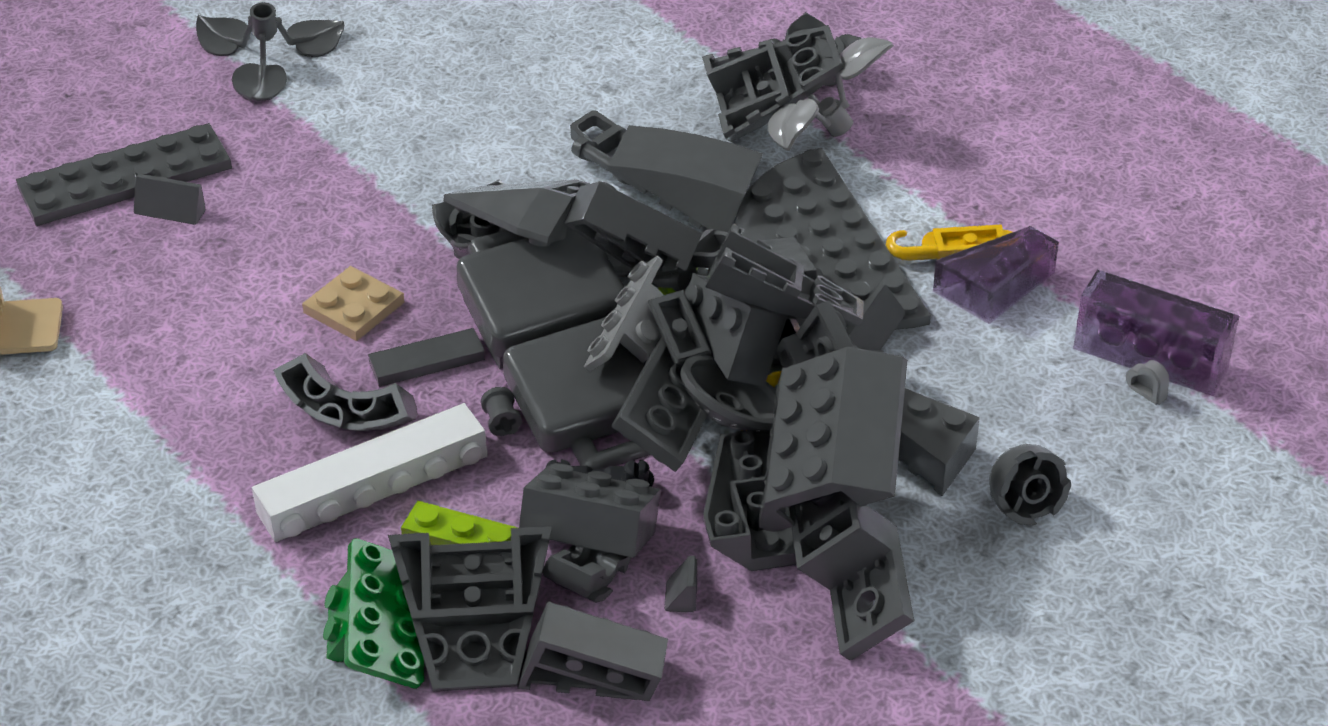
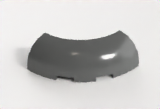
(315, 392)

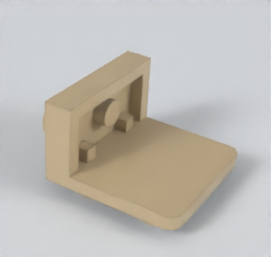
(29, 325)

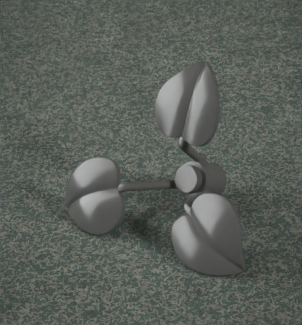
(265, 81)

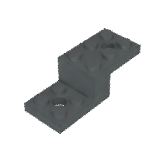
(859, 561)

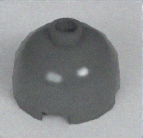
(1029, 483)

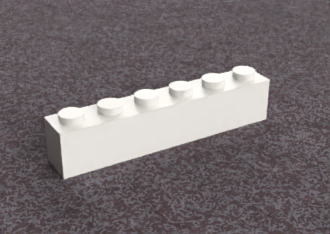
(369, 472)

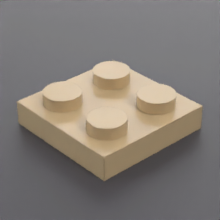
(353, 303)

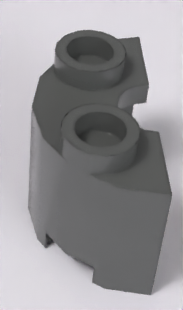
(585, 571)

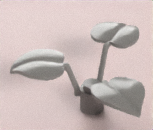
(793, 118)

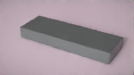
(426, 357)

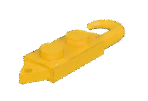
(944, 241)

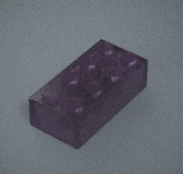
(1141, 324)

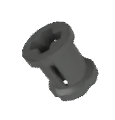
(499, 404)

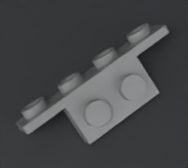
(632, 319)

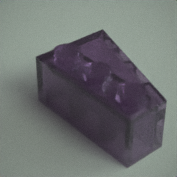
(996, 273)

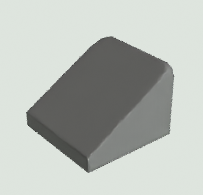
(682, 587)

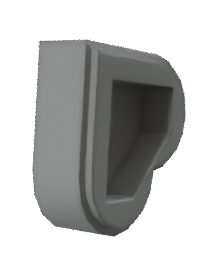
(1149, 381)

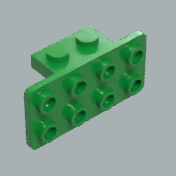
(371, 618)

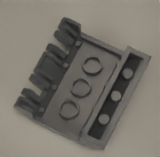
(834, 431)

